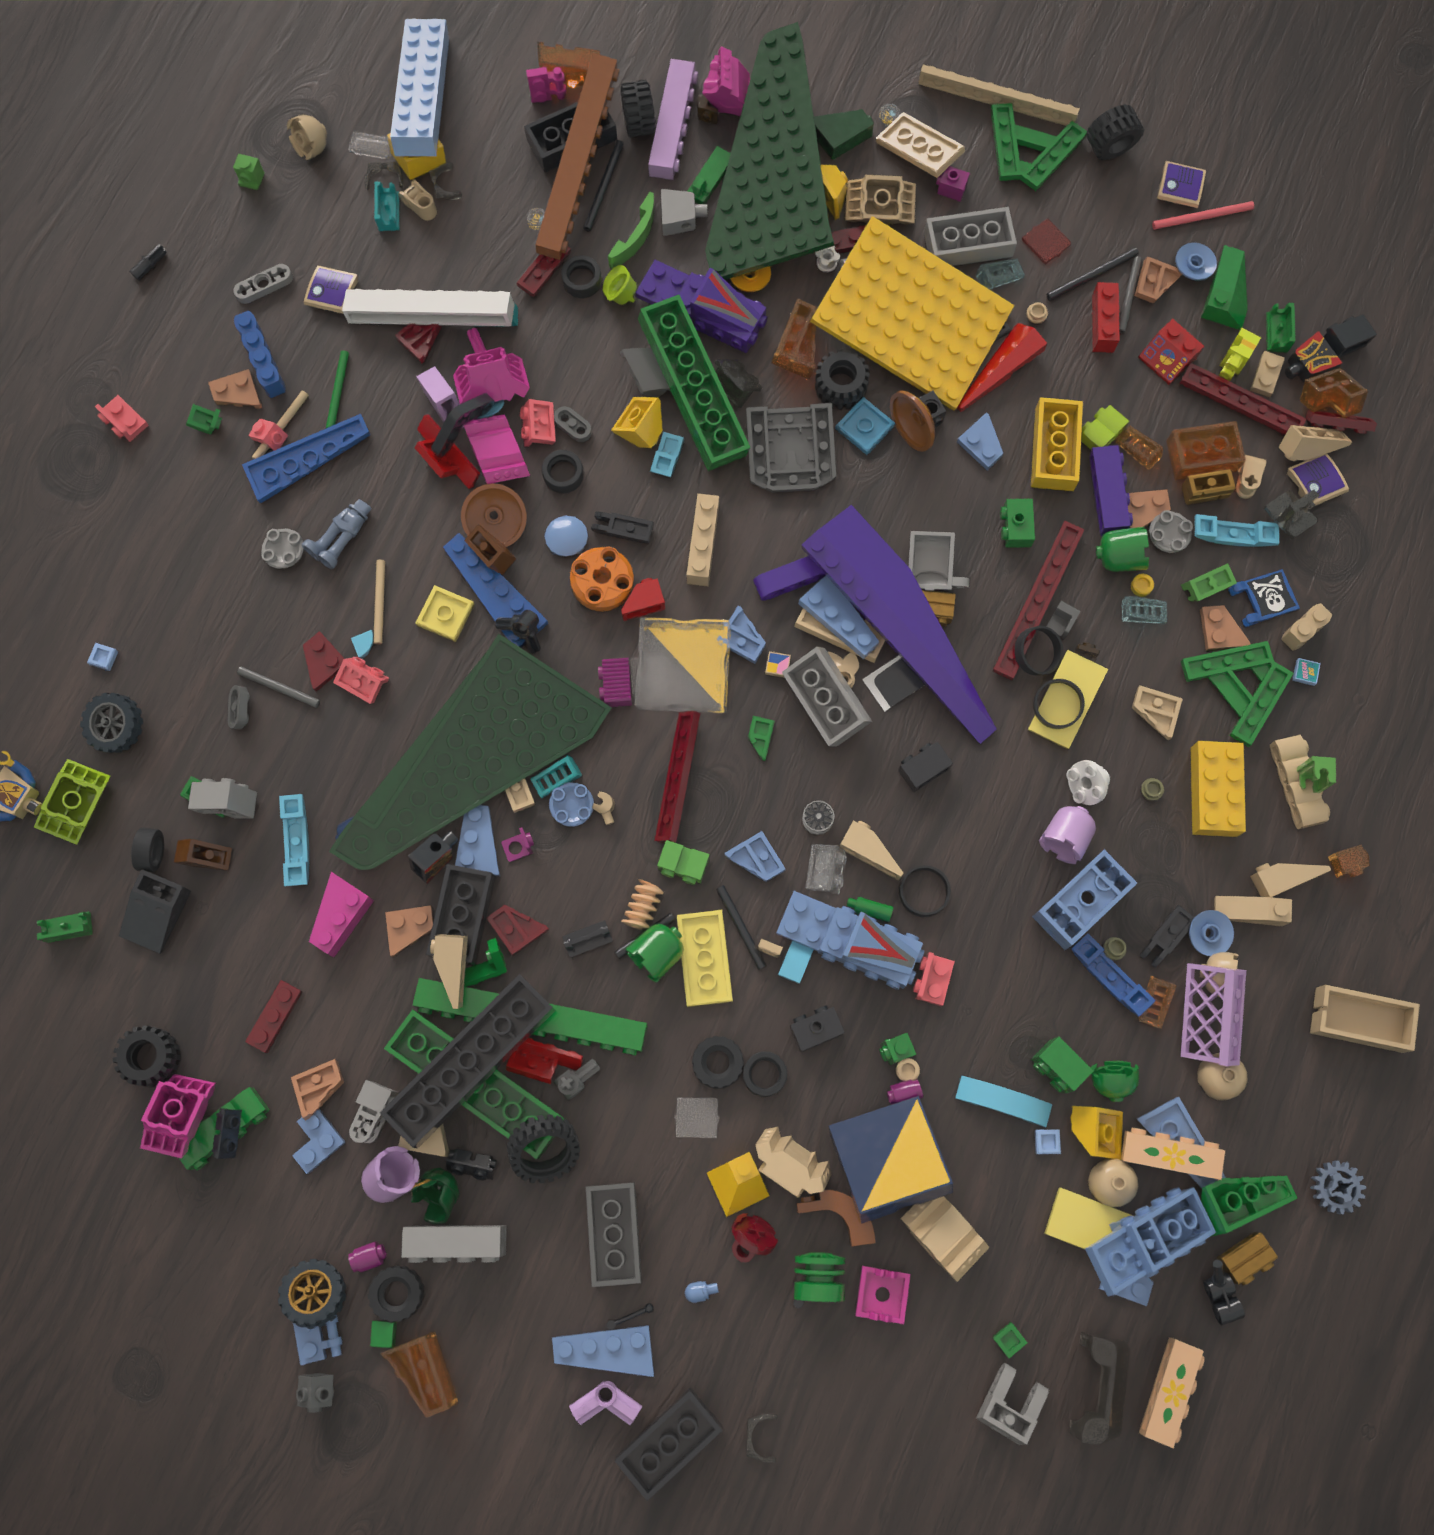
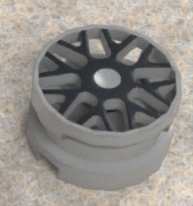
(818, 817)

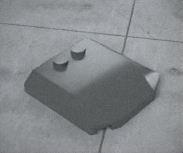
(791, 447)

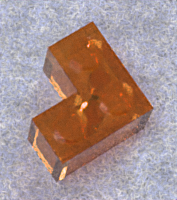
(1334, 390)

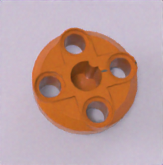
(601, 578)

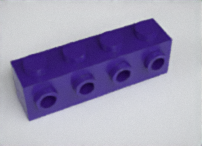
(1109, 489)

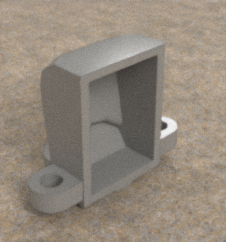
(932, 561)

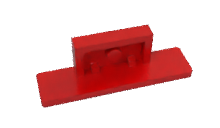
(452, 463)
(541, 1060)

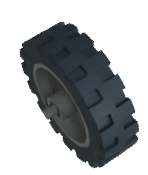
(93, 722)

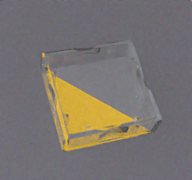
(683, 665)

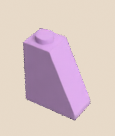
(438, 392)

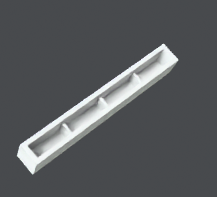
(428, 307)

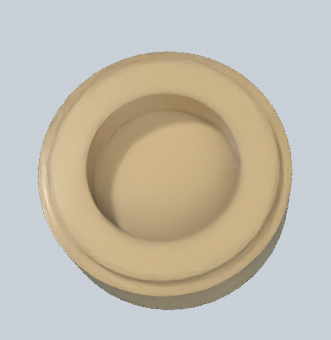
(907, 1070)

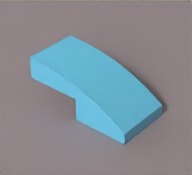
(667, 454)
(795, 962)

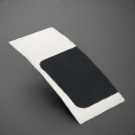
(892, 683)

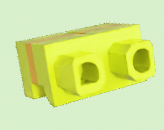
(1238, 354)

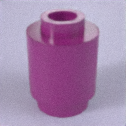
(904, 1091)
(367, 1257)

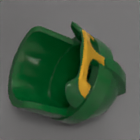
(440, 1191)

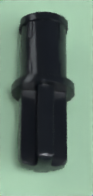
(148, 262)

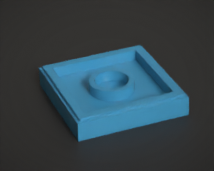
(865, 425)

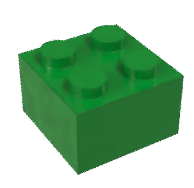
(1061, 1065)

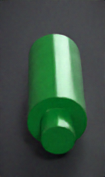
(871, 908)

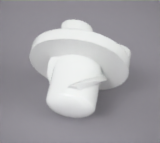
(1088, 782)

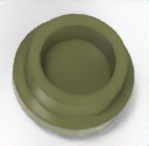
(1152, 789)
(1114, 948)

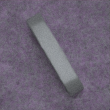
(265, 275)

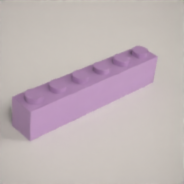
(672, 119)

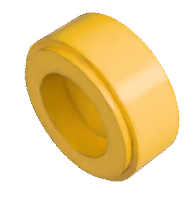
(1142, 585)

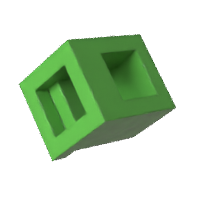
(248, 171)

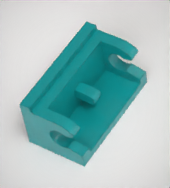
(386, 207)

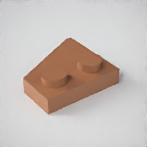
(1155, 279)
(1147, 506)
(1220, 629)
(407, 927)

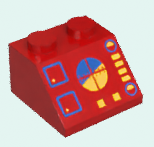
(1171, 351)

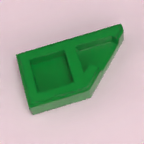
(760, 735)

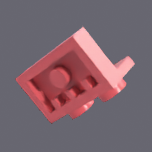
(122, 418)
(537, 422)
(360, 679)
(934, 979)

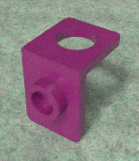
(524, 839)

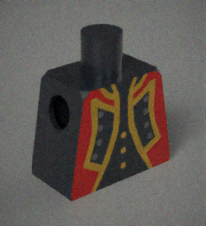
(1312, 359)
(432, 856)

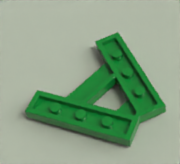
(1054, 148)
(1220, 668)

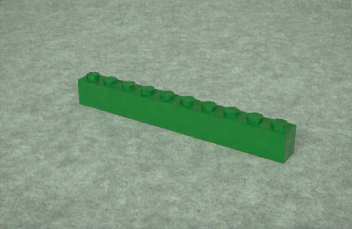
(563, 1023)

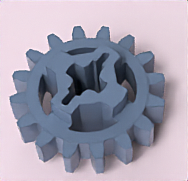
(1343, 1195)

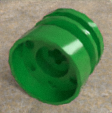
(819, 1278)

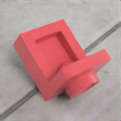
(268, 433)

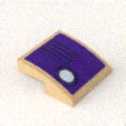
(1181, 184)
(329, 288)
(1318, 475)

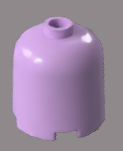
(1069, 834)
(390, 1174)

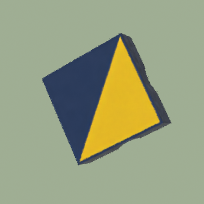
(890, 1159)

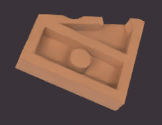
(235, 390)
(316, 1086)

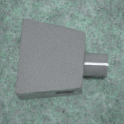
(680, 211)

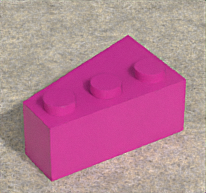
(338, 915)

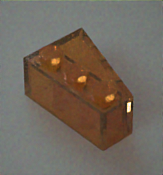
(572, 62)
(797, 342)
(424, 1373)

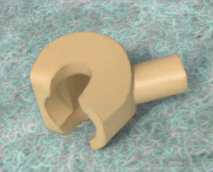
(606, 807)

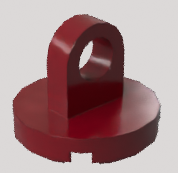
(754, 1235)

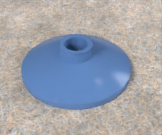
(1197, 255)
(1220, 932)

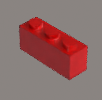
(1105, 317)

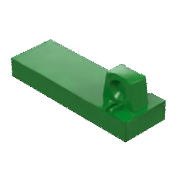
(710, 175)

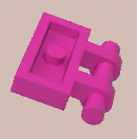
(539, 84)

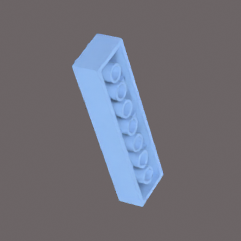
(420, 87)

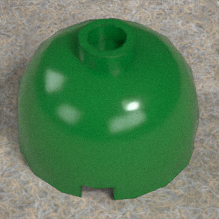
(1115, 1079)

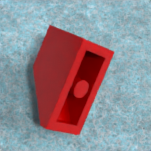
(644, 600)

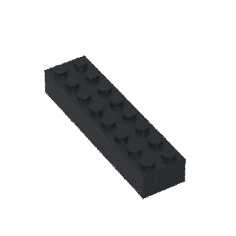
(467, 1062)

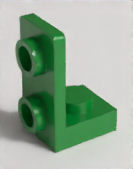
(492, 968)
(897, 1049)

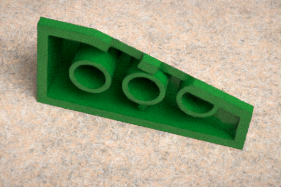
(1228, 292)
(1241, 1200)

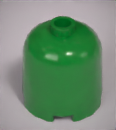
(1124, 550)
(656, 950)

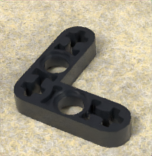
(456, 419)

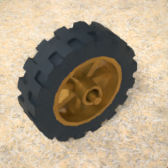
(327, 1310)

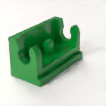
(1280, 328)
(65, 927)

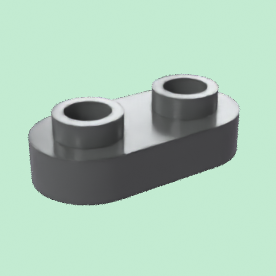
(573, 425)
(238, 707)

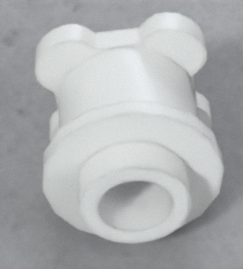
(827, 259)

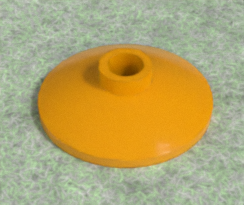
(757, 282)

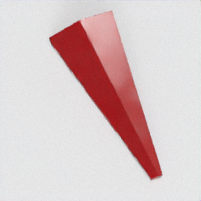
(1016, 350)

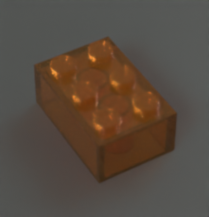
(1205, 449)

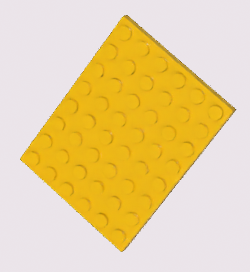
(912, 313)

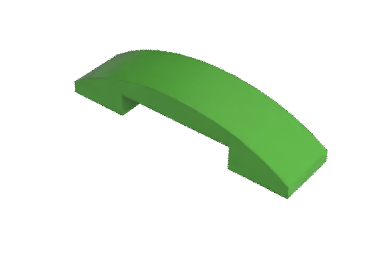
(624, 251)

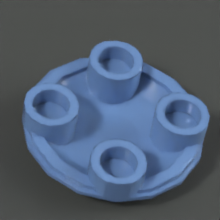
(566, 536)
(571, 804)

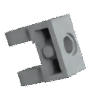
(373, 1100)
(1005, 1420)

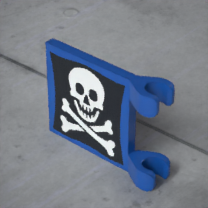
(1268, 595)

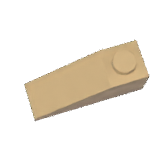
(1311, 442)
(866, 846)
(1282, 877)
(1255, 909)
(450, 962)

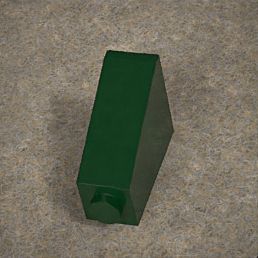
(842, 131)

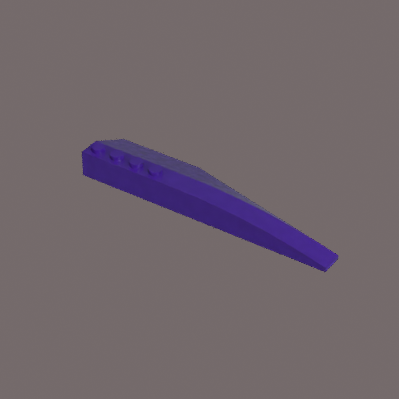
(897, 609)

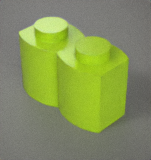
(1104, 429)

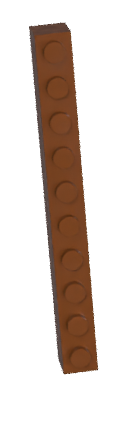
(576, 156)

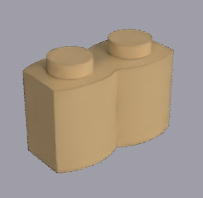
(1306, 627)

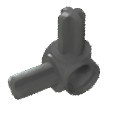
(572, 1082)

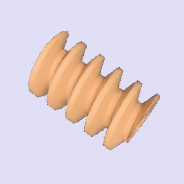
(642, 905)

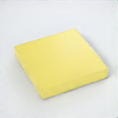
(445, 613)

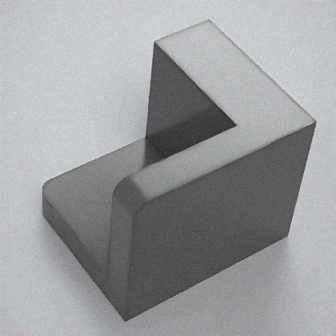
(1063, 619)

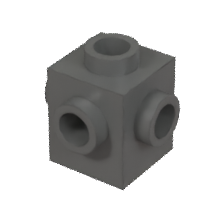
(315, 1391)

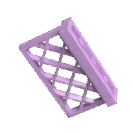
(1231, 1014)

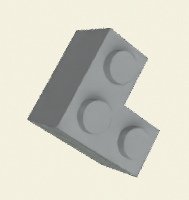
(222, 798)

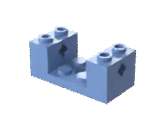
(1068, 917)

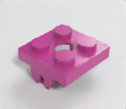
(891, 1310)

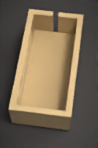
(1365, 1018)

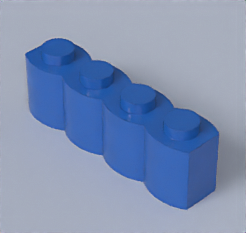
(259, 354)

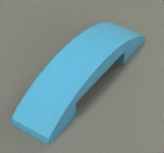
(1236, 533)
(295, 840)
(1003, 1100)

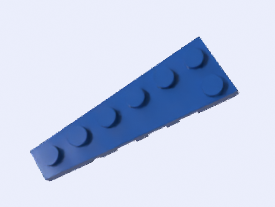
(294, 461)
(490, 586)

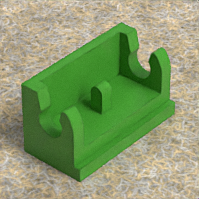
(1209, 583)
(1320, 771)

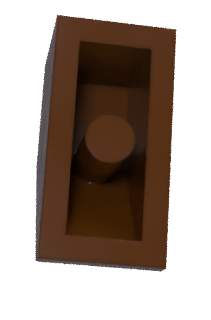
(490, 550)
(202, 854)

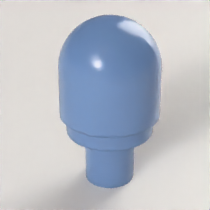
(700, 1291)

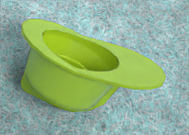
(619, 285)

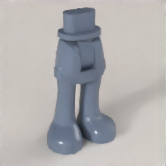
(348, 523)

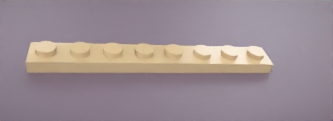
(994, 94)

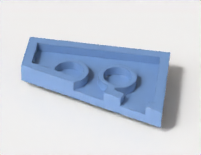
(476, 842)

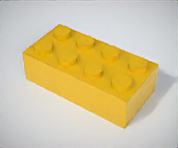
(1057, 444)
(1218, 789)

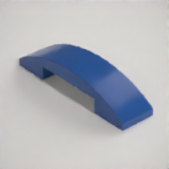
(1111, 976)

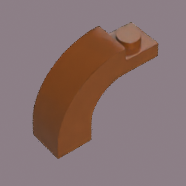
(844, 1206)

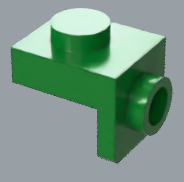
(203, 419)

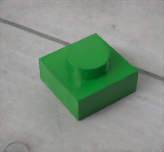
(1009, 1340)

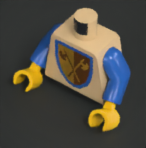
(17, 791)

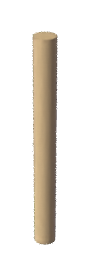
(297, 403)
(379, 602)

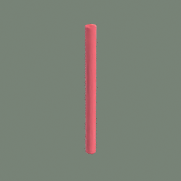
(1203, 215)

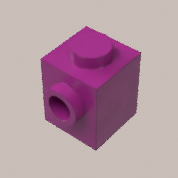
(953, 183)

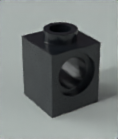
(934, 404)

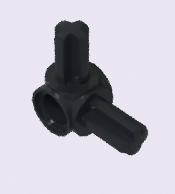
(524, 627)

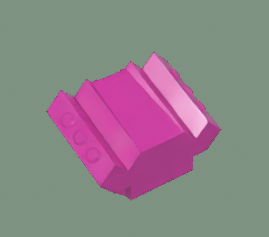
(726, 83)
(491, 373)
(496, 449)
(175, 1114)

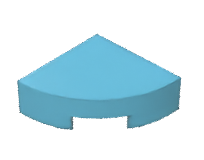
(363, 643)

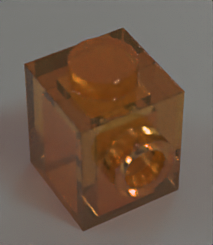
(1349, 861)

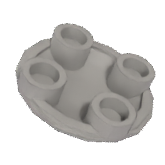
(1170, 531)
(282, 548)

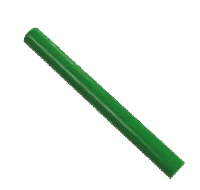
(335, 400)

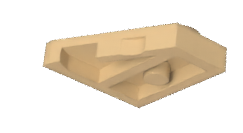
(1157, 709)

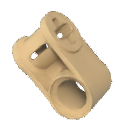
(417, 198)
(1250, 476)

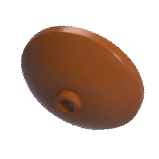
(913, 420)
(498, 498)

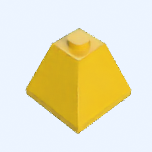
(834, 188)
(640, 422)
(1098, 1130)
(738, 1184)

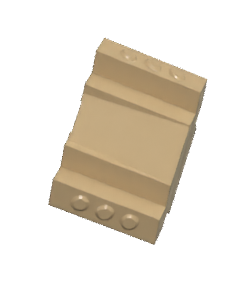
(882, 197)
(791, 1164)
(945, 1235)

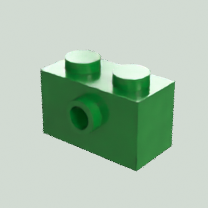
(1018, 523)

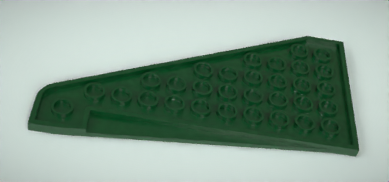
(773, 182)

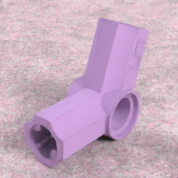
(592, 1403)

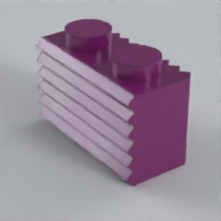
(616, 682)

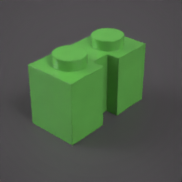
(683, 862)

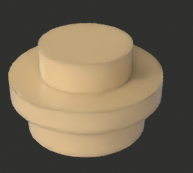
(1037, 313)

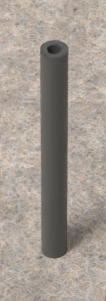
(1129, 294)
(278, 687)

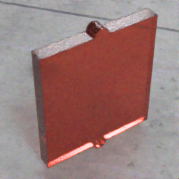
(1046, 241)

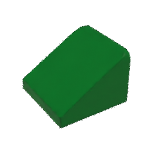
(383, 1334)

